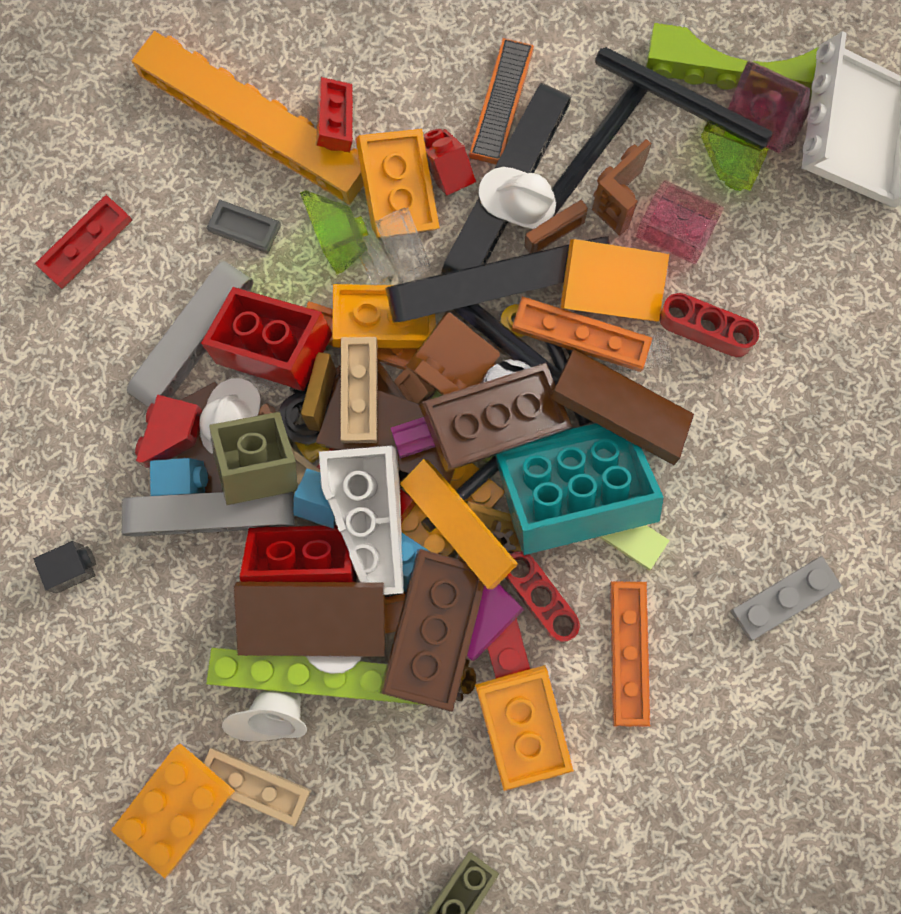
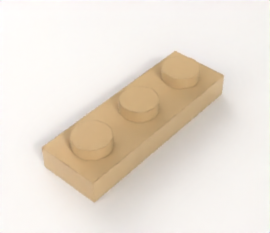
(358, 389)
(259, 787)

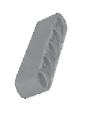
(181, 345)
(203, 514)

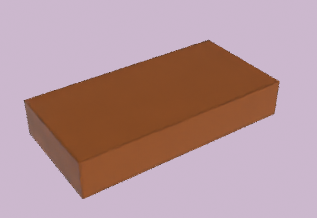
(556, 227)

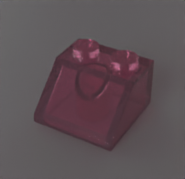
(772, 103)
(679, 221)

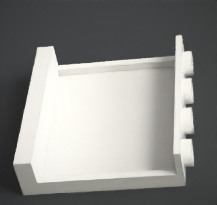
(855, 123)

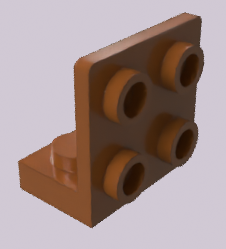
(613, 198)
(452, 357)

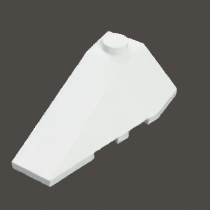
(367, 510)

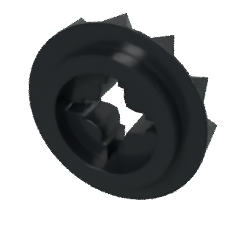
(290, 415)

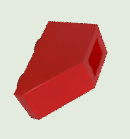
(448, 161)
(170, 430)

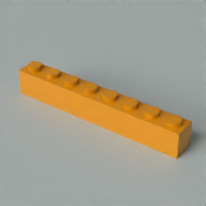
(248, 115)

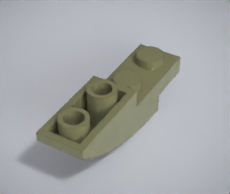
(465, 887)

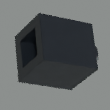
(65, 566)

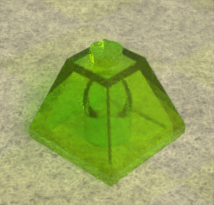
(732, 158)
(336, 229)

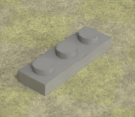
(786, 598)

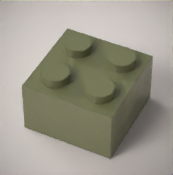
(253, 458)

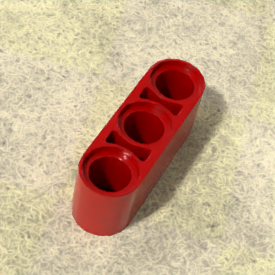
(724, 321)
(557, 606)

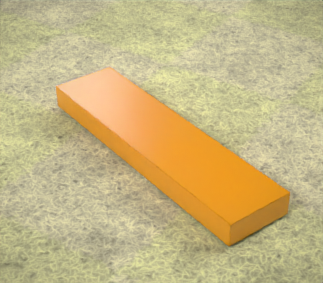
(458, 524)

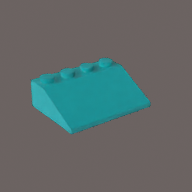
(577, 488)

